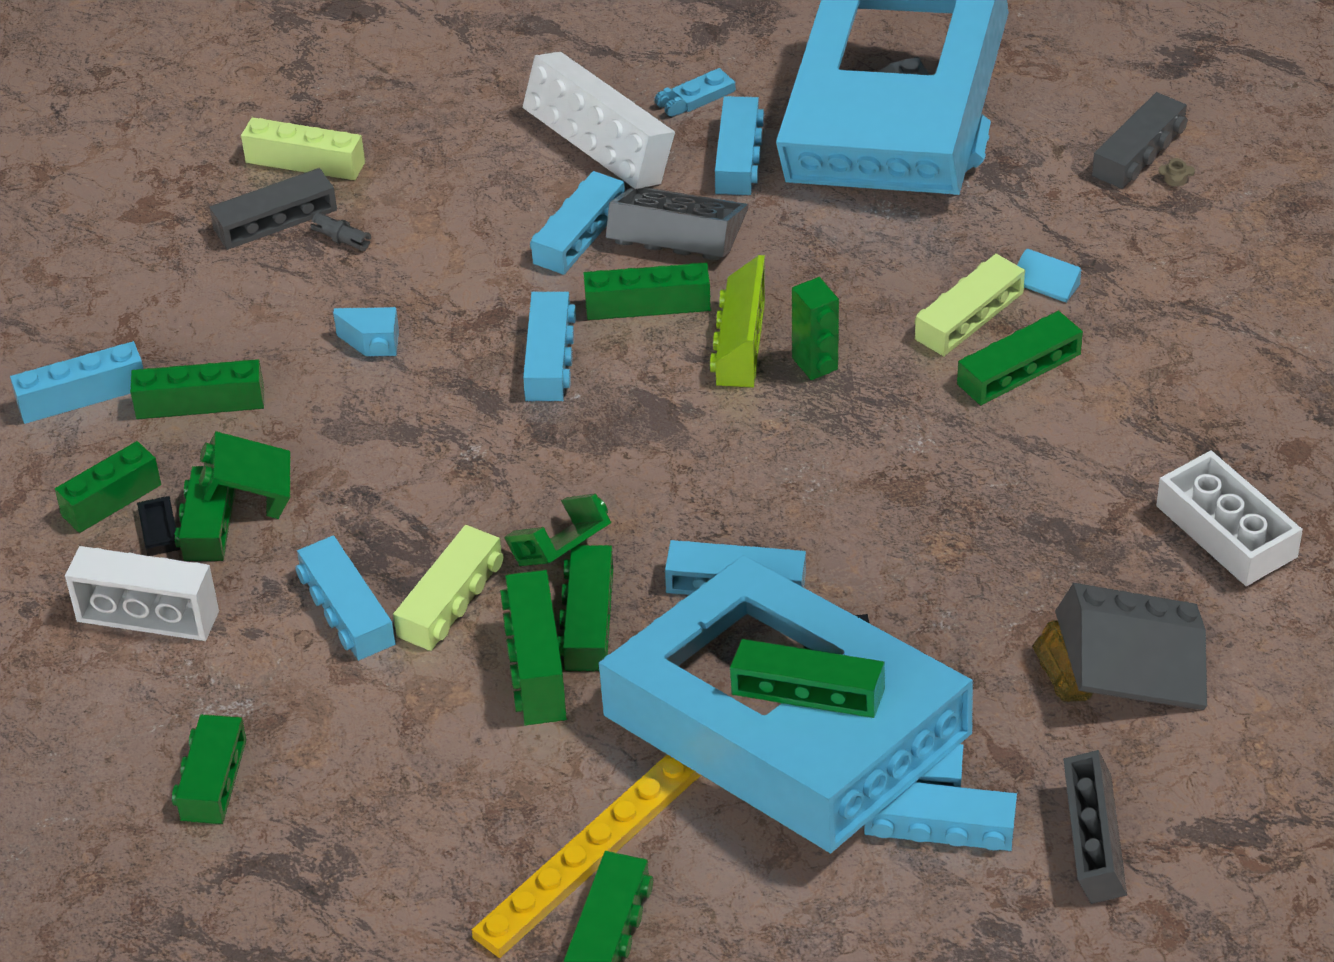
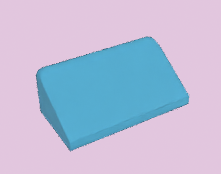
(1049, 275)

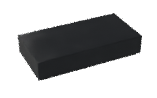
(157, 525)

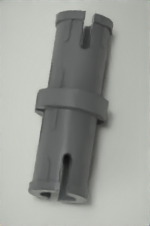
(340, 231)

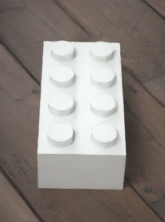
(1229, 518)
(142, 593)

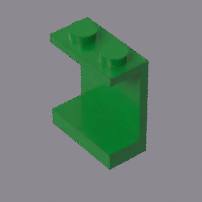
(247, 467)
(534, 545)

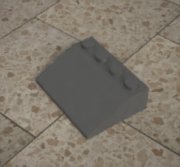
(675, 221)
(1135, 645)

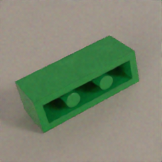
(815, 328)
(108, 486)
(204, 522)
(210, 769)

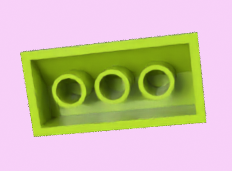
(739, 326)

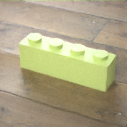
(303, 148)
(969, 304)
(448, 587)

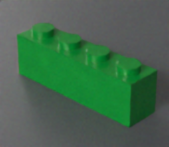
(647, 291)
(1019, 357)
(197, 389)
(588, 607)
(807, 678)
(611, 910)

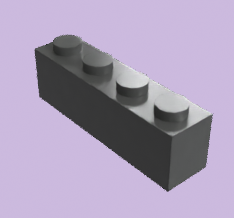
(1139, 140)
(273, 208)
(1094, 827)

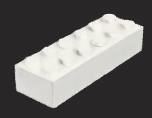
(598, 120)

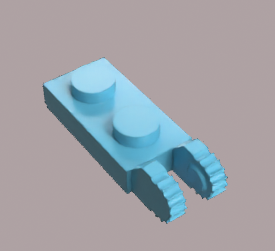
(695, 92)

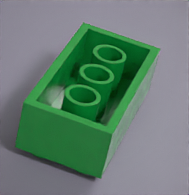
(533, 648)

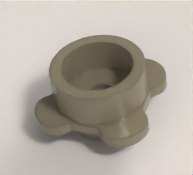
(1176, 172)

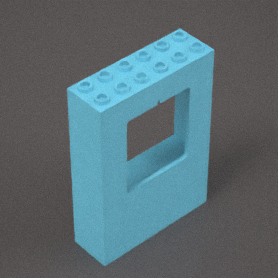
(890, 126)
(798, 763)

